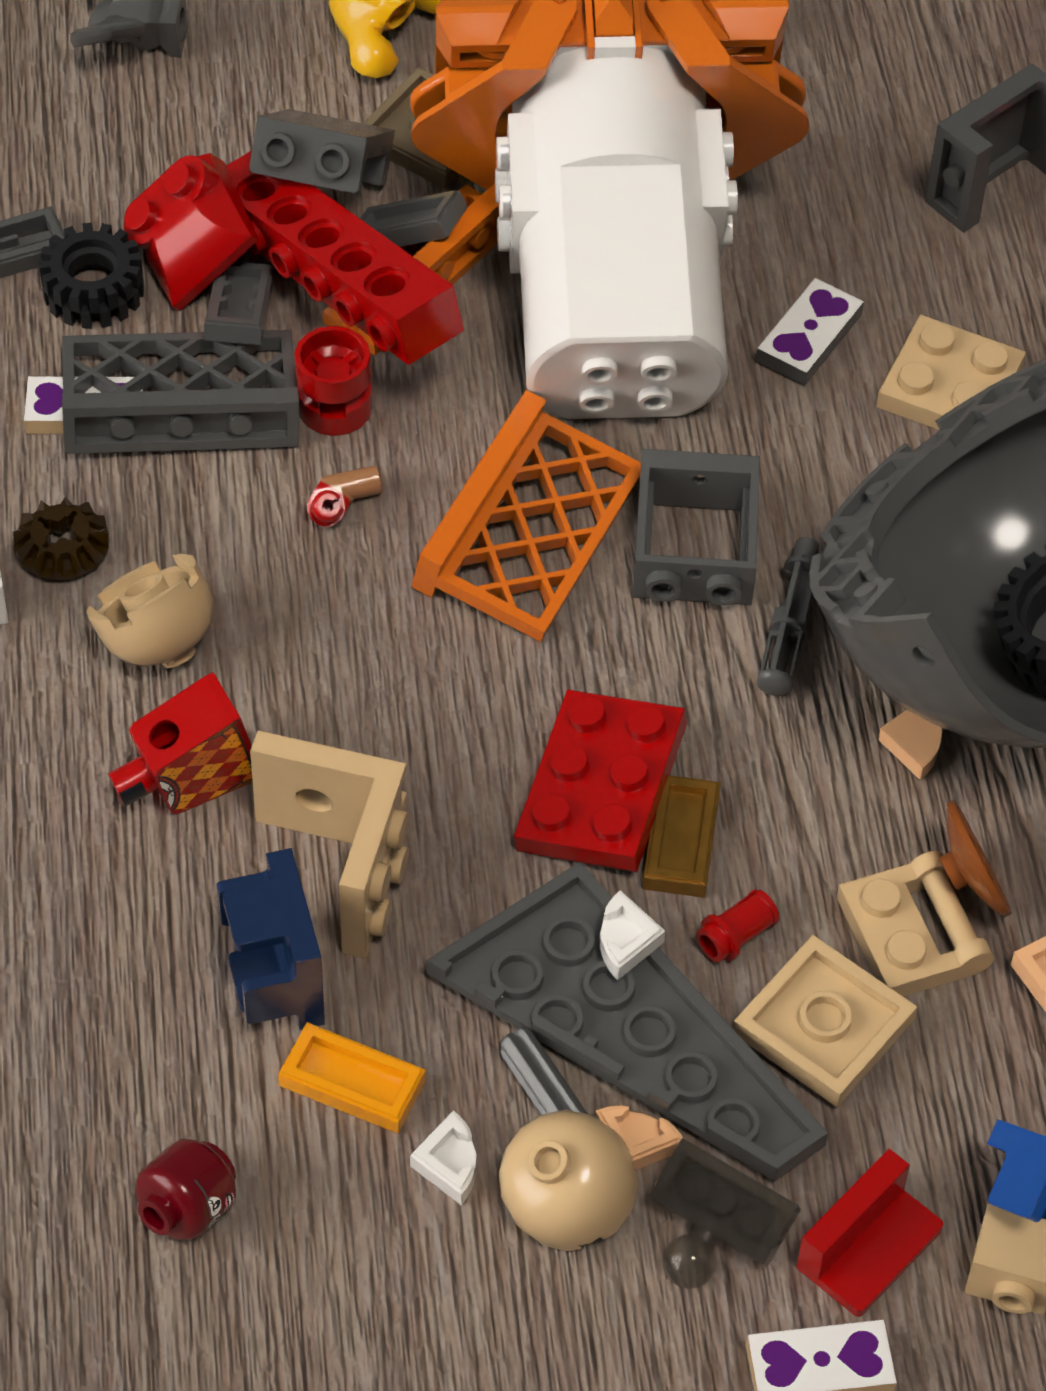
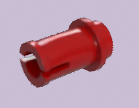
(725, 934)

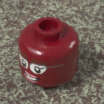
(185, 1189)

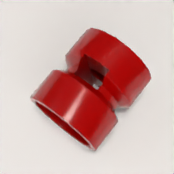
(333, 380)

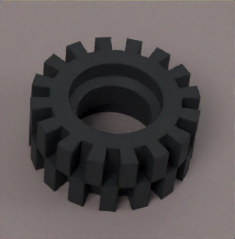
(91, 298)

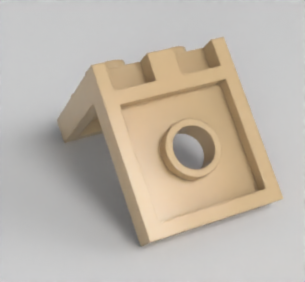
(345, 800)

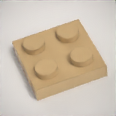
(943, 369)
(825, 1020)

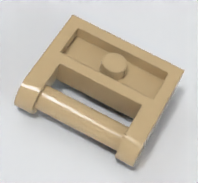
(895, 934)

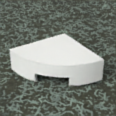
(627, 935)
(448, 1158)

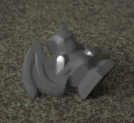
(137, 22)

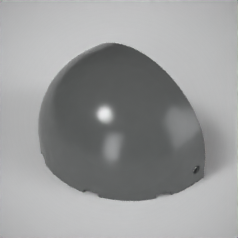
(922, 561)

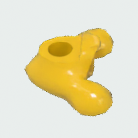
(363, 26)

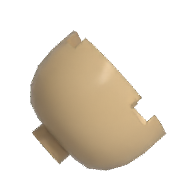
(155, 613)
(568, 1179)

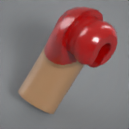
(338, 490)

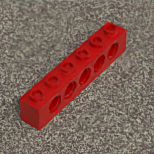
(348, 264)

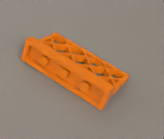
(480, 506)

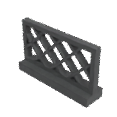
(182, 413)

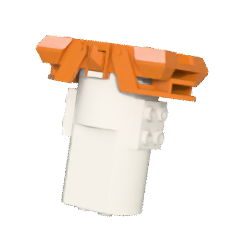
(613, 177)

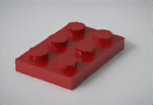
(601, 780)

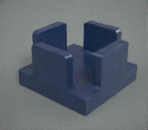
(275, 942)

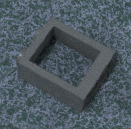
(727, 484)

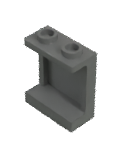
(985, 142)
(321, 150)

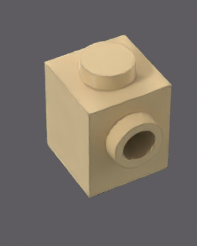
(1010, 1262)

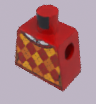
(187, 750)

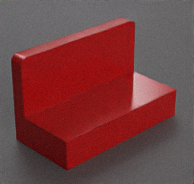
(868, 1237)

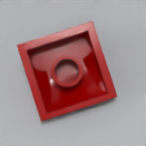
(190, 226)

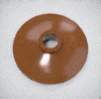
(968, 864)

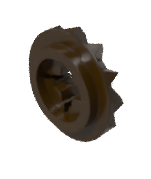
(66, 557)

